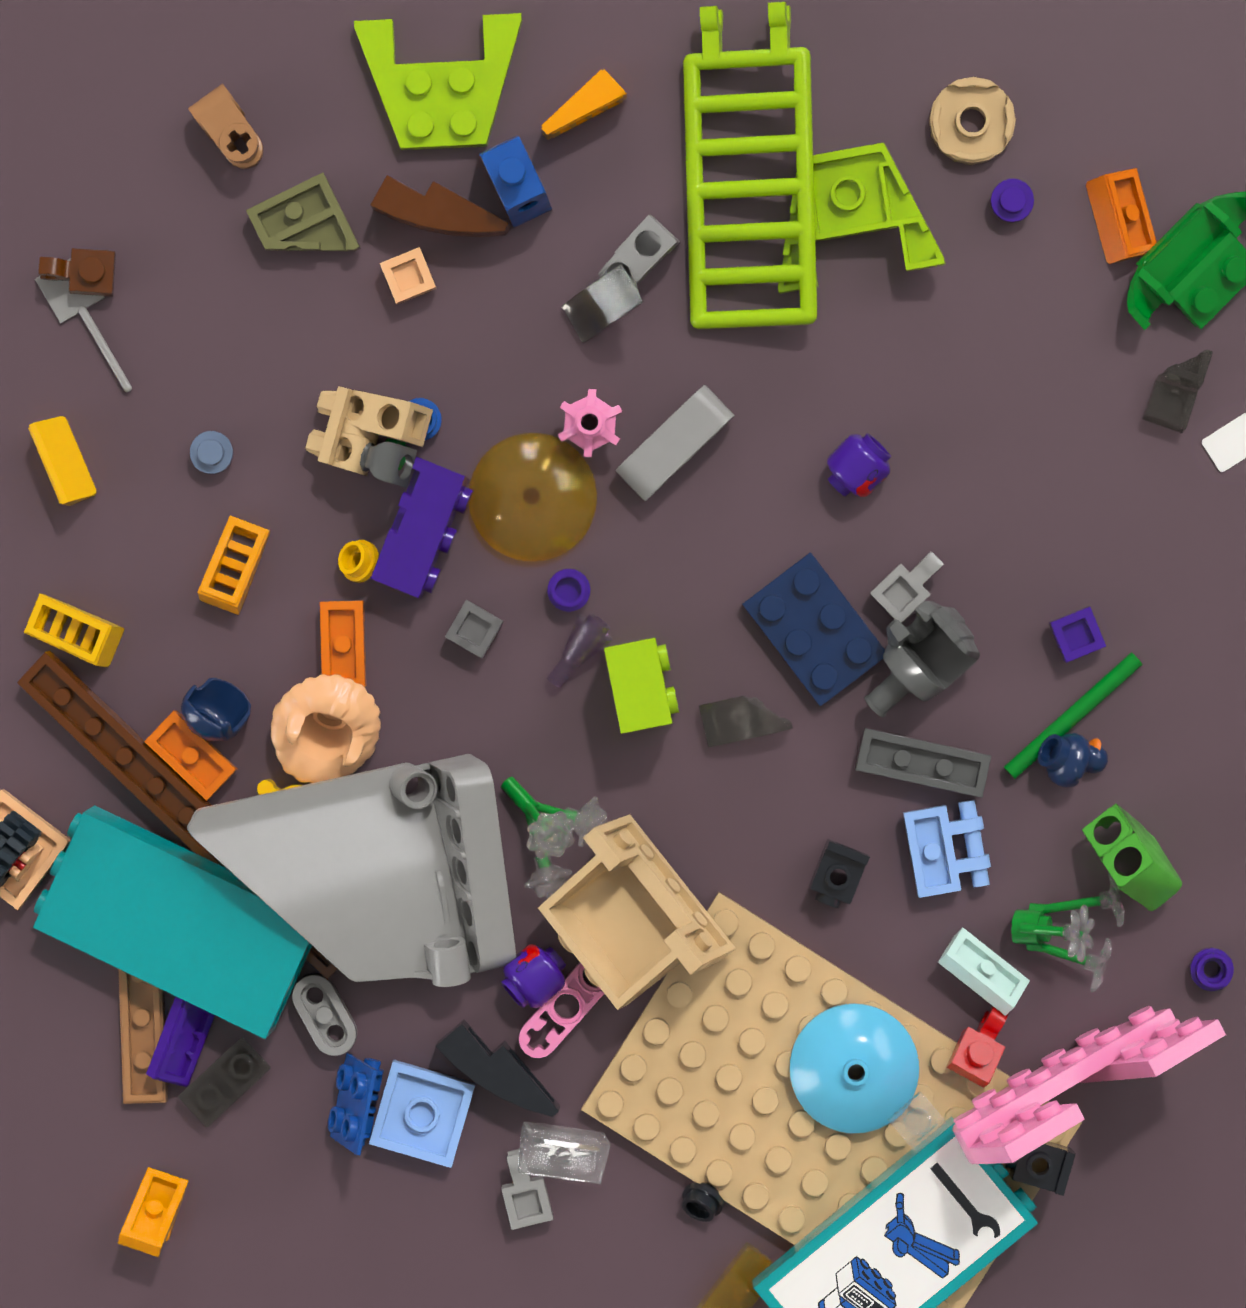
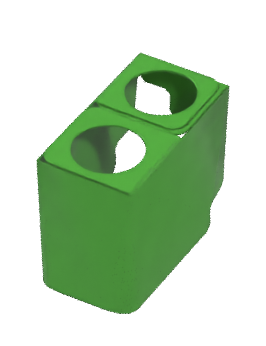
(1155, 878)

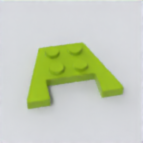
(441, 101)
(860, 194)

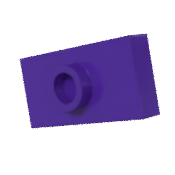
(180, 1043)

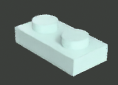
(984, 971)

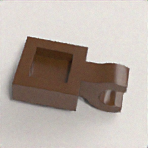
(87, 272)

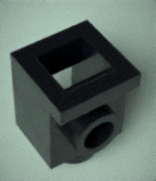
(838, 857)
(1056, 1174)

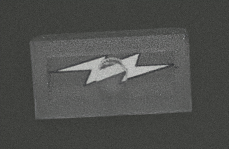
(563, 1152)

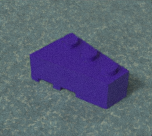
(422, 529)

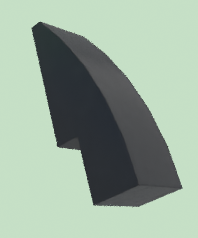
(496, 1070)

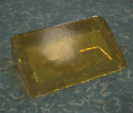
(735, 1285)

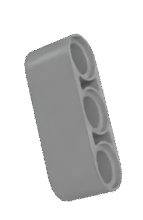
(674, 442)

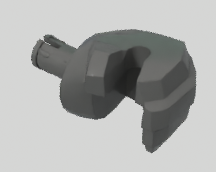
(924, 656)

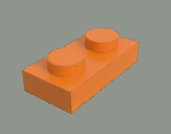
(343, 639)
(190, 756)

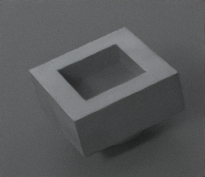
(474, 629)

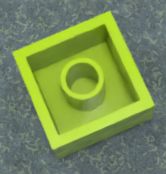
(639, 684)

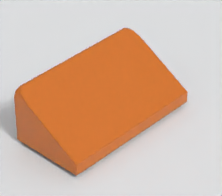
(1121, 215)

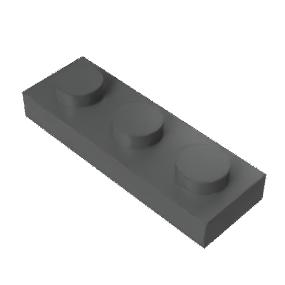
(923, 762)

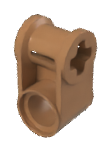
(225, 123)

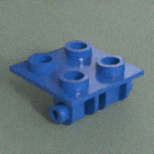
(350, 1117)

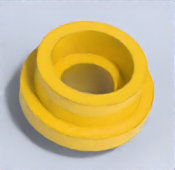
(358, 560)

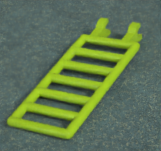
(802, 186)

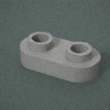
(323, 1014)

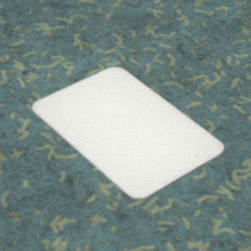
(1227, 444)

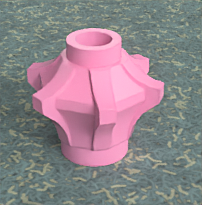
(601, 434)

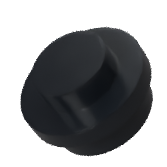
(702, 1201)

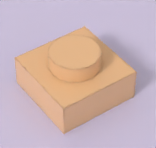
(408, 275)

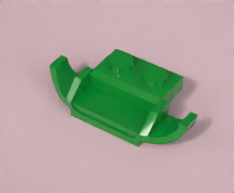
(1194, 263)

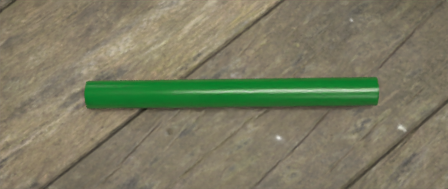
(1075, 713)

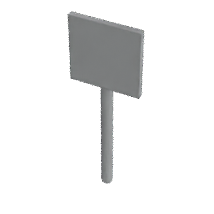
(68, 305)

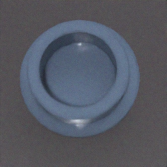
(211, 452)

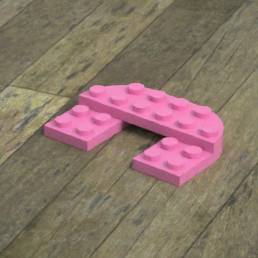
(1012, 1121)

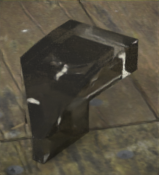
(1176, 393)

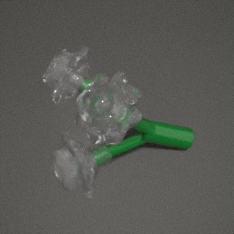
(551, 834)

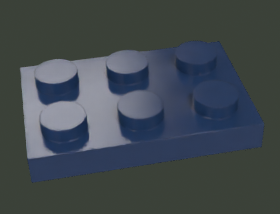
(815, 629)

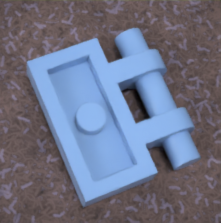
(933, 852)

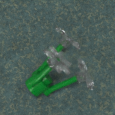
(1034, 928)

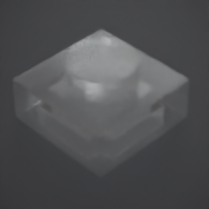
(917, 1121)

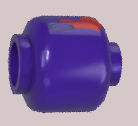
(858, 465)
(534, 976)

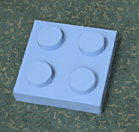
(422, 1113)

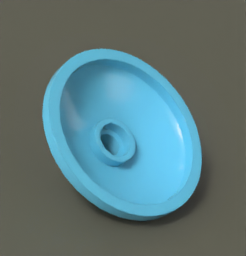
(850, 1037)

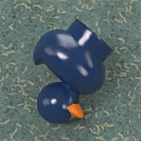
(1070, 757)

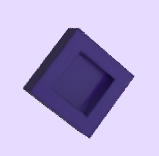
(1077, 634)

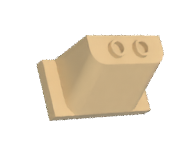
(631, 915)

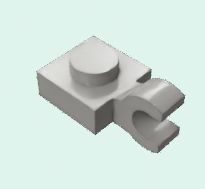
(903, 590)
(526, 1197)

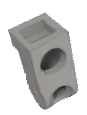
(642, 249)

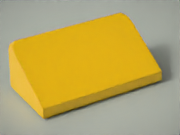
(62, 460)

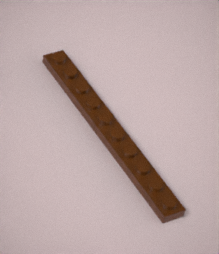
(124, 755)

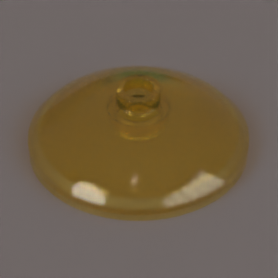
(564, 505)

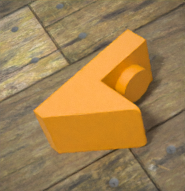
(153, 1212)

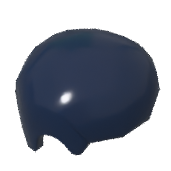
(215, 710)

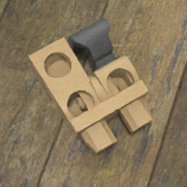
(354, 430)

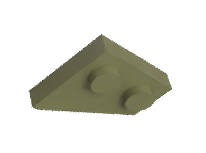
(303, 219)

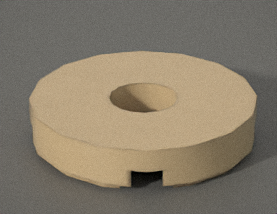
(972, 146)

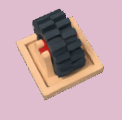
(26, 849)

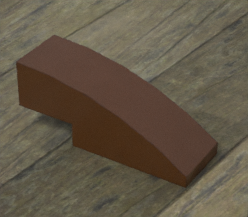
(437, 211)

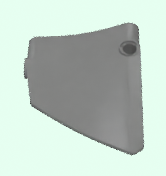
(375, 873)

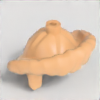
(325, 728)

